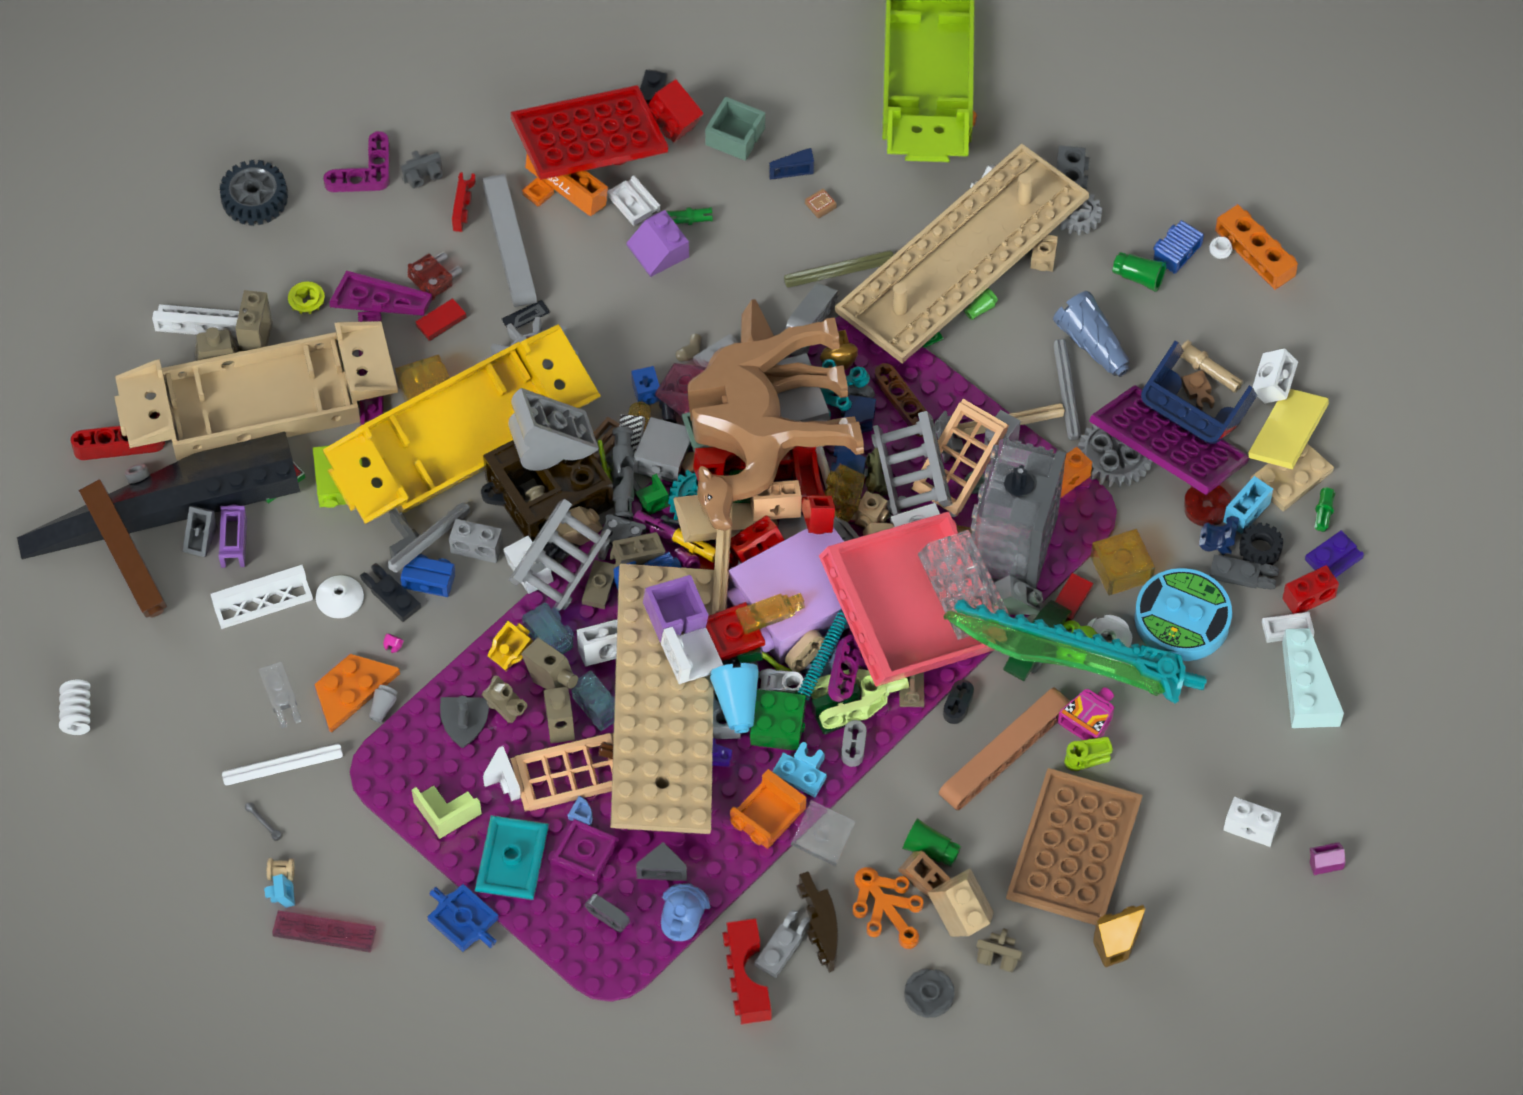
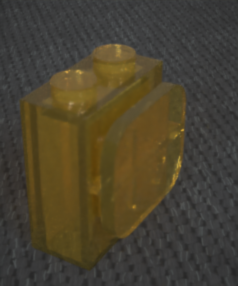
(420, 376)

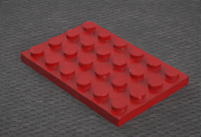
(589, 132)

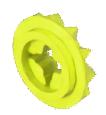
(300, 291)

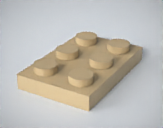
(1294, 483)

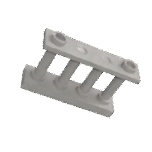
(933, 471)
(537, 554)

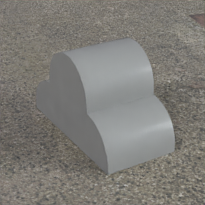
(548, 431)

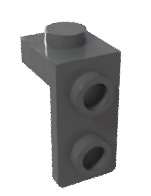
(409, 535)

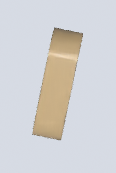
(804, 651)

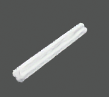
(282, 764)

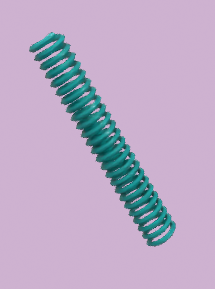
(825, 656)

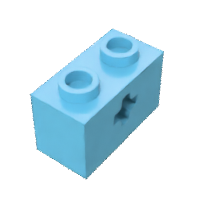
(1249, 503)

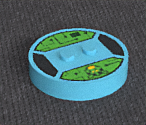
(1183, 613)

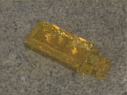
(769, 611)

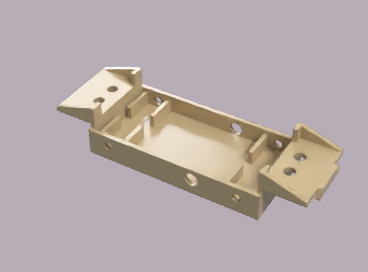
(262, 393)

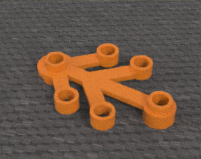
(886, 903)

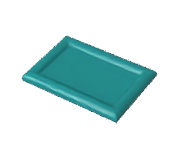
(512, 857)

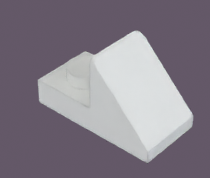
(501, 771)

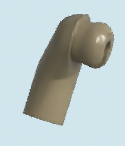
(688, 352)

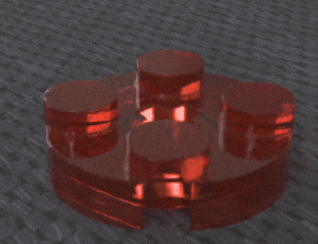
(1200, 515)

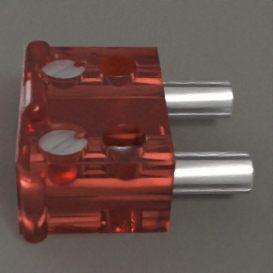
(431, 275)

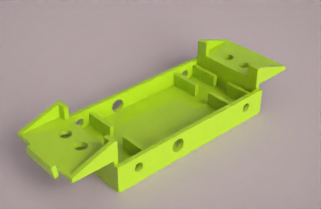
(928, 78)

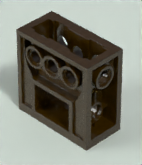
(590, 490)

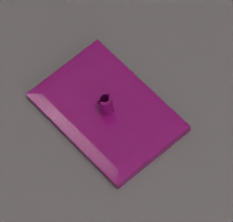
(1167, 443)

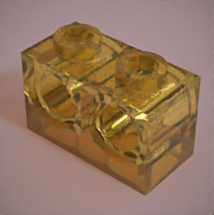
(846, 489)

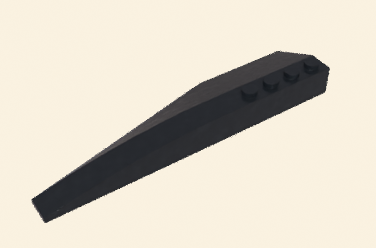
(206, 479)

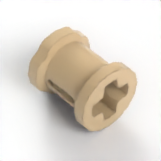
(280, 867)

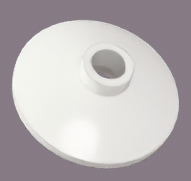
(343, 604)

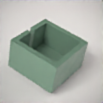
(735, 128)

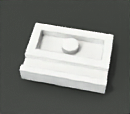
(633, 200)

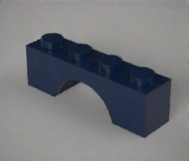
(864, 412)

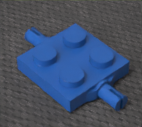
(462, 917)

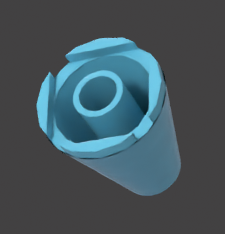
(736, 694)

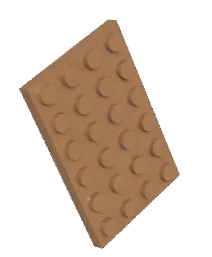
(1074, 847)

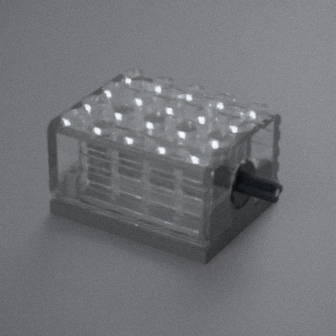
(1018, 509)

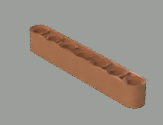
(1004, 749)

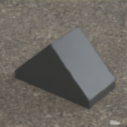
(199, 531)
(662, 865)

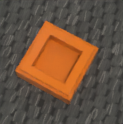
(538, 191)

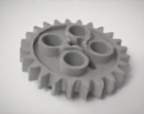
(1105, 455)

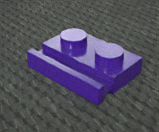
(1337, 553)

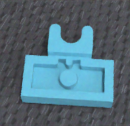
(802, 770)

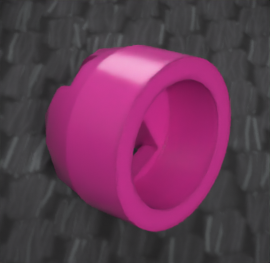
(395, 642)

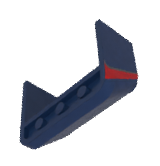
(1161, 396)

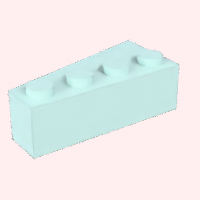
(1308, 684)

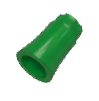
(1140, 270)
(932, 843)

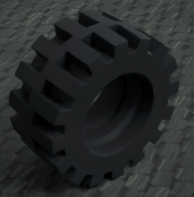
(1261, 533)

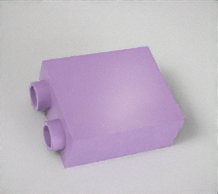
(789, 570)

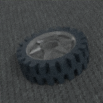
(239, 196)

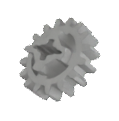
(1084, 217)

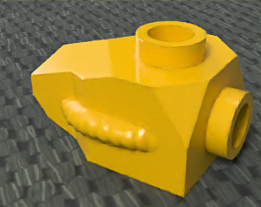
(509, 645)

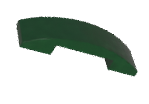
(1052, 615)

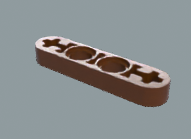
(900, 401)

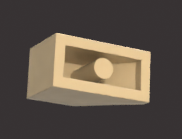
(587, 517)

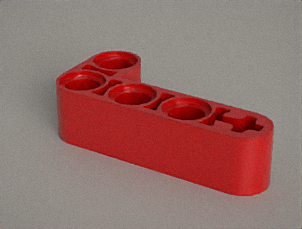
(89, 443)

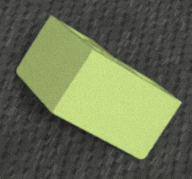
(445, 816)

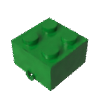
(778, 720)

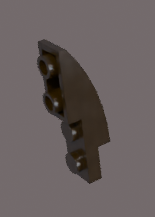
(823, 922)

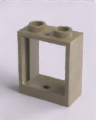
(255, 325)

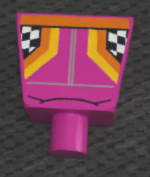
(1088, 714)

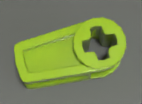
(1088, 753)

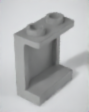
(662, 450)

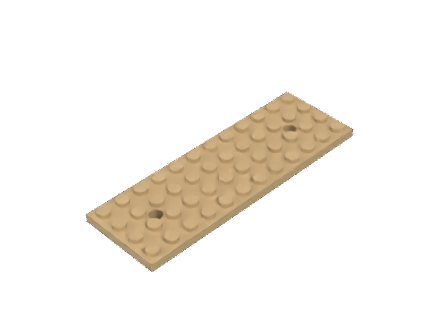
(961, 253)
(658, 724)

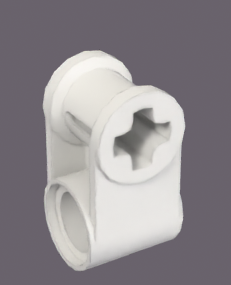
(780, 681)

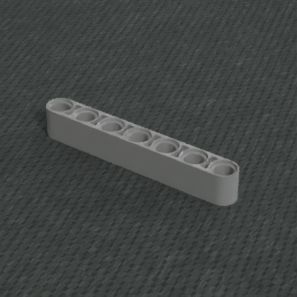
(509, 240)

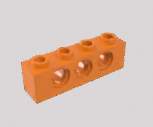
(1245, 234)

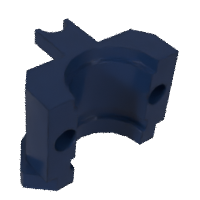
(1219, 537)

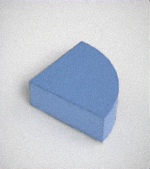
(581, 811)

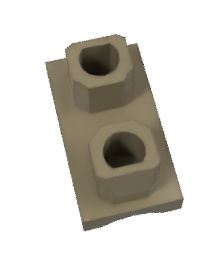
(504, 700)
(988, 949)

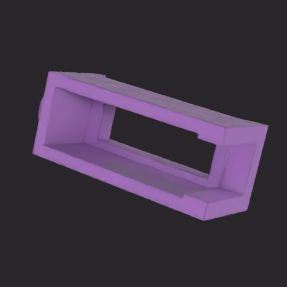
(233, 513)

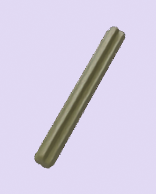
(837, 269)

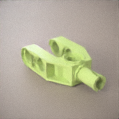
(865, 708)

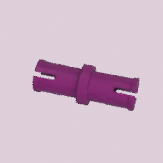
(645, 519)

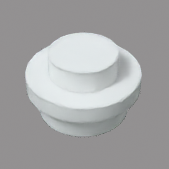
(1220, 247)

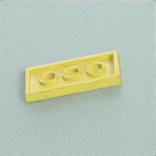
(1288, 429)

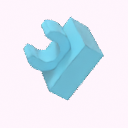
(281, 891)

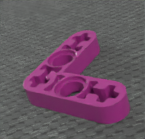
(368, 175)
(853, 660)

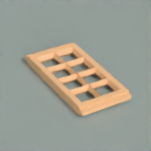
(983, 418)
(525, 783)

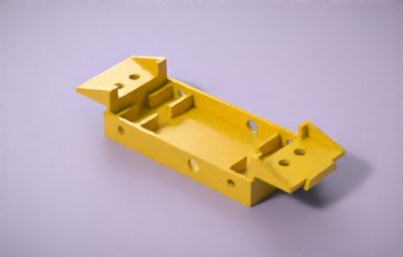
(449, 428)

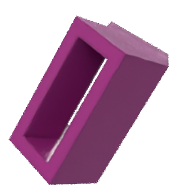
(1327, 858)

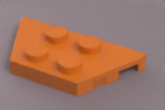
(351, 686)

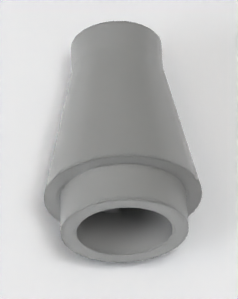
(382, 702)

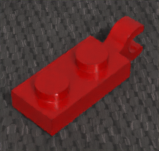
(462, 199)

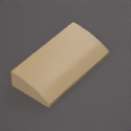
(696, 525)

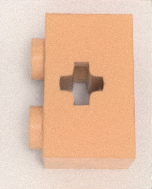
(778, 502)

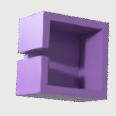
(675, 606)

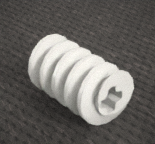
(74, 707)

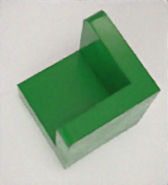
(653, 497)

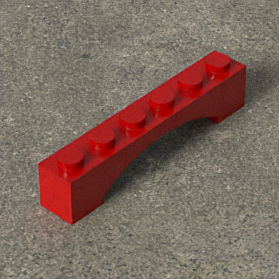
(816, 507)

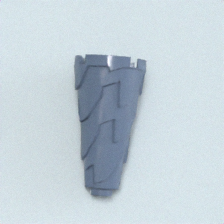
(1091, 332)

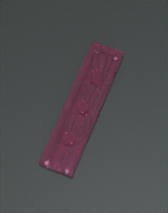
(324, 931)

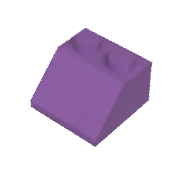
(659, 244)

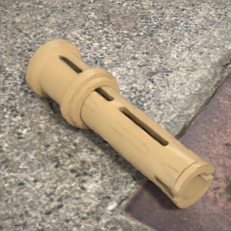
(1201, 361)

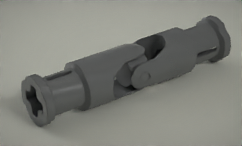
(623, 477)

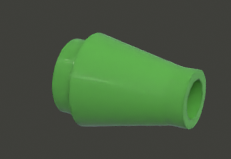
(981, 304)

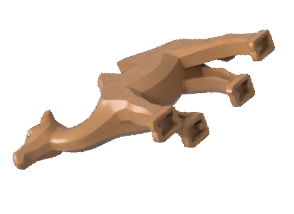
(739, 411)

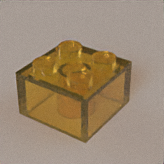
(1122, 561)

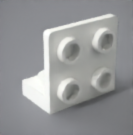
(690, 654)

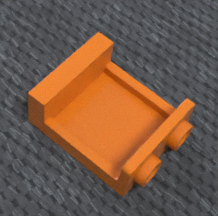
(768, 810)

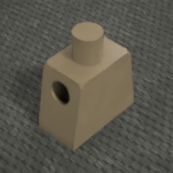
(215, 344)
(548, 666)
(559, 709)

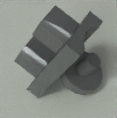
(420, 167)

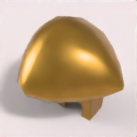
(844, 356)

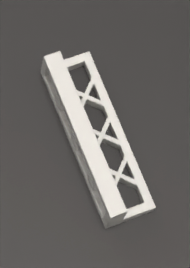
(193, 320)
(256, 591)

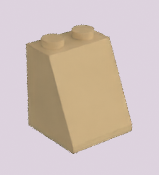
(962, 904)

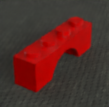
(721, 461)
(752, 999)

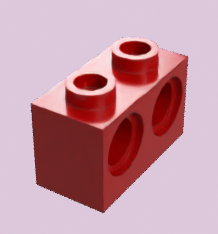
(755, 539)
(1310, 590)

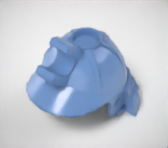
(683, 911)

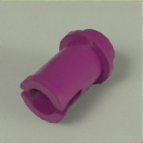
(686, 559)

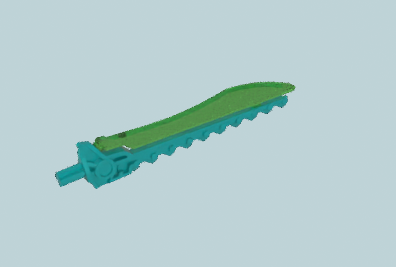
(1148, 669)

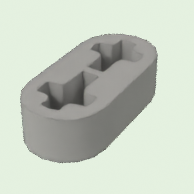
(848, 742)

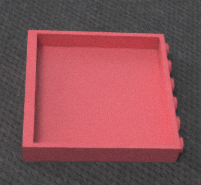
(893, 601)

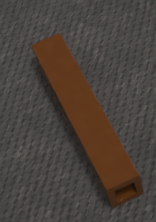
(123, 549)

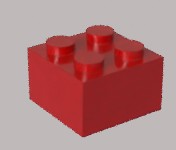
(675, 111)

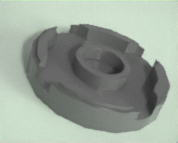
(929, 993)

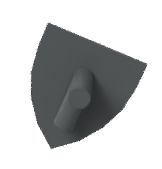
(463, 718)

